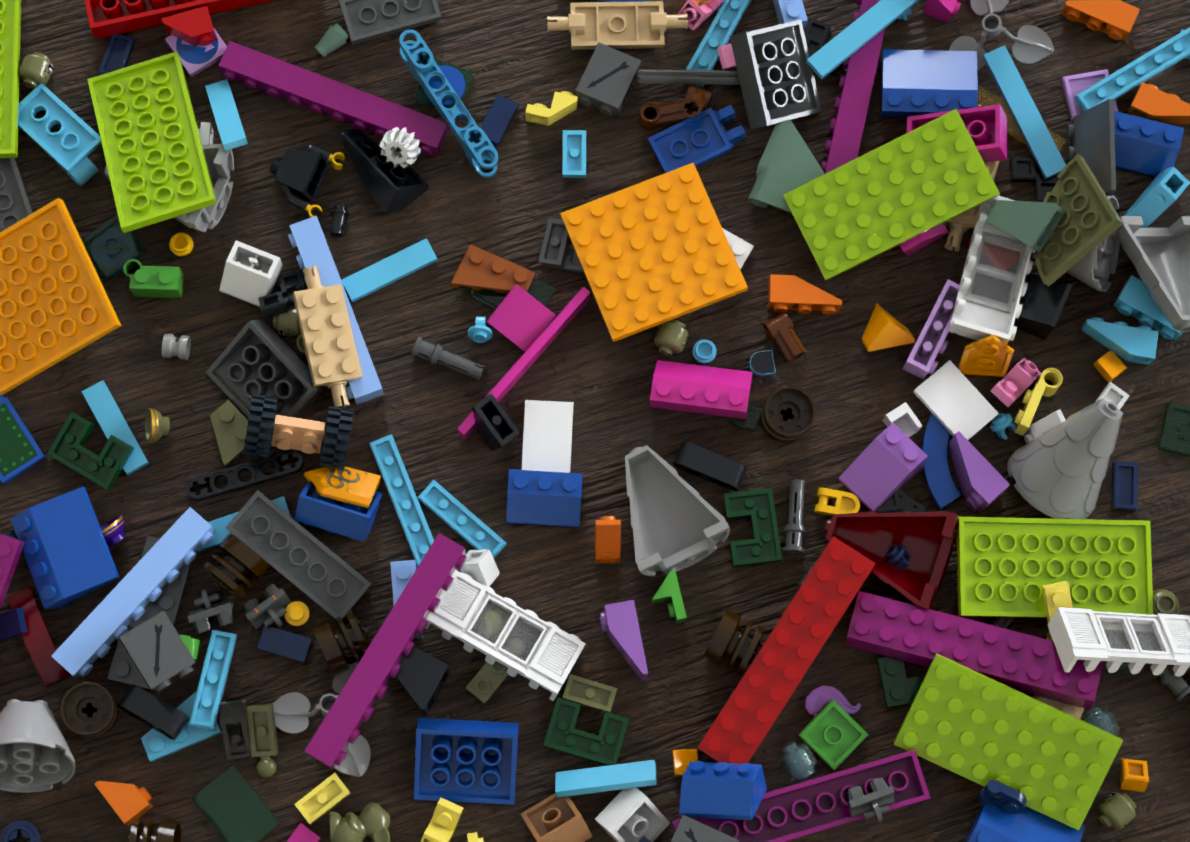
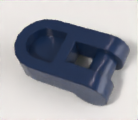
(1003, 797)

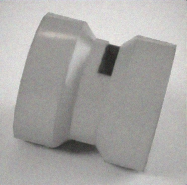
(176, 346)

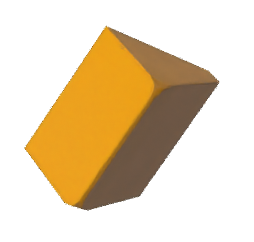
(1109, 366)
(681, 760)
(1134, 775)

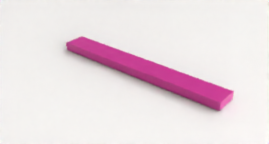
(531, 355)

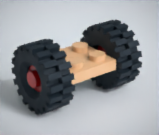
(298, 432)

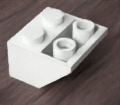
(250, 273)

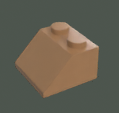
(556, 821)

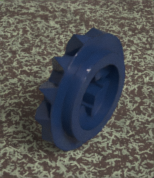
(13, 830)

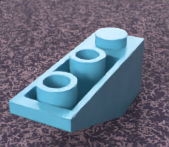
(1158, 195)
(1137, 302)
(1127, 342)

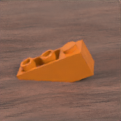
(1107, 16)
(1159, 106)
(793, 293)
(607, 540)

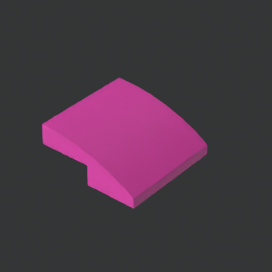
(521, 317)

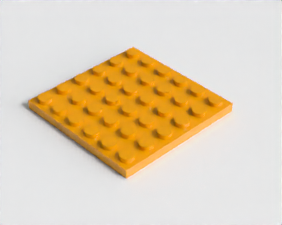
(653, 252)
(47, 295)

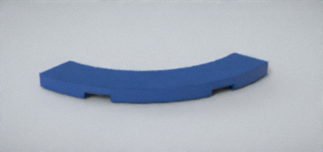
(936, 466)

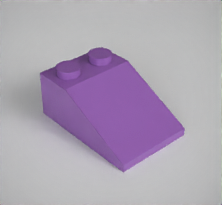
(883, 467)
(977, 477)
(624, 632)

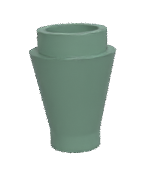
(332, 39)

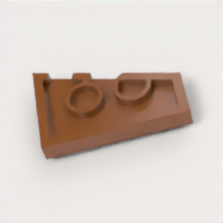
(490, 272)

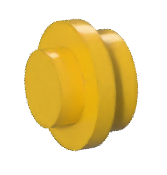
(181, 244)
(297, 613)

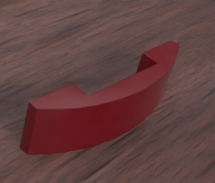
(38, 637)

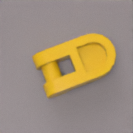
(844, 503)

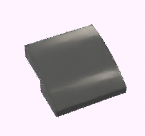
(558, 249)

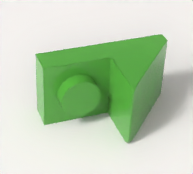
(670, 591)

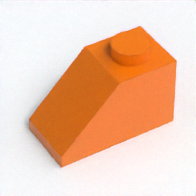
(125, 799)

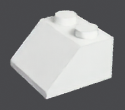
(632, 817)

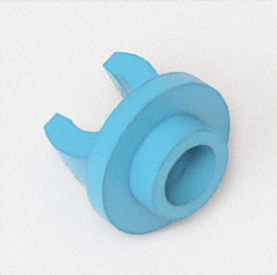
(479, 332)
(1000, 423)

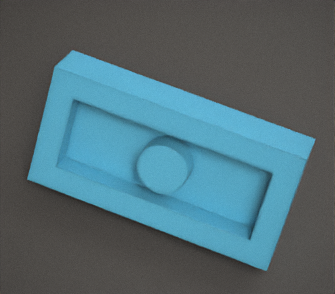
(574, 154)

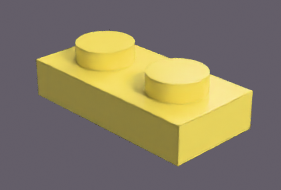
(322, 798)

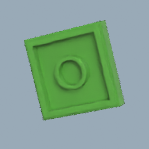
(833, 734)

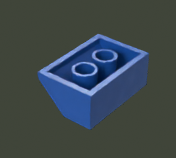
(1145, 144)
(544, 498)
(336, 515)
(722, 790)

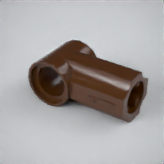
(695, 101)
(664, 112)
(782, 332)

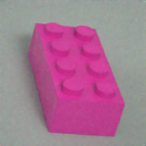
(985, 125)

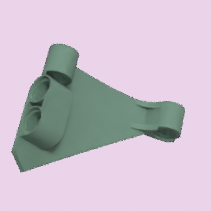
(783, 167)

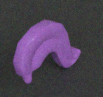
(823, 695)

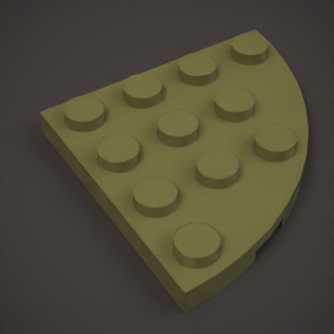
(1083, 226)

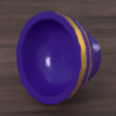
(113, 530)

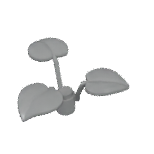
(1030, 44)
(292, 716)

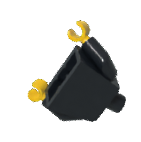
(303, 173)

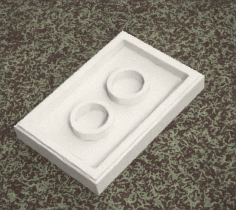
(955, 401)
(547, 436)

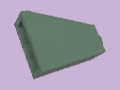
(1026, 221)

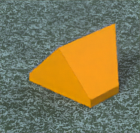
(885, 331)

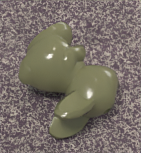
(371, 822)

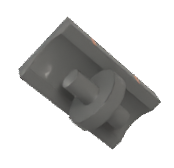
(269, 610)
(200, 616)
(871, 804)

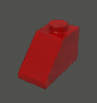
(191, 26)

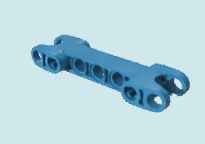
(425, 70)

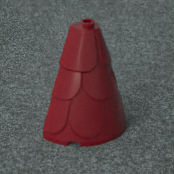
(926, 538)

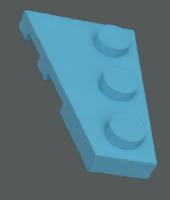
(160, 746)

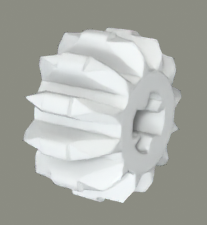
(400, 147)

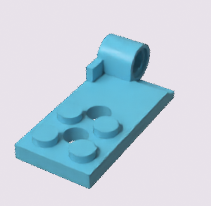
(68, 145)

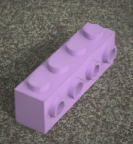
(933, 335)

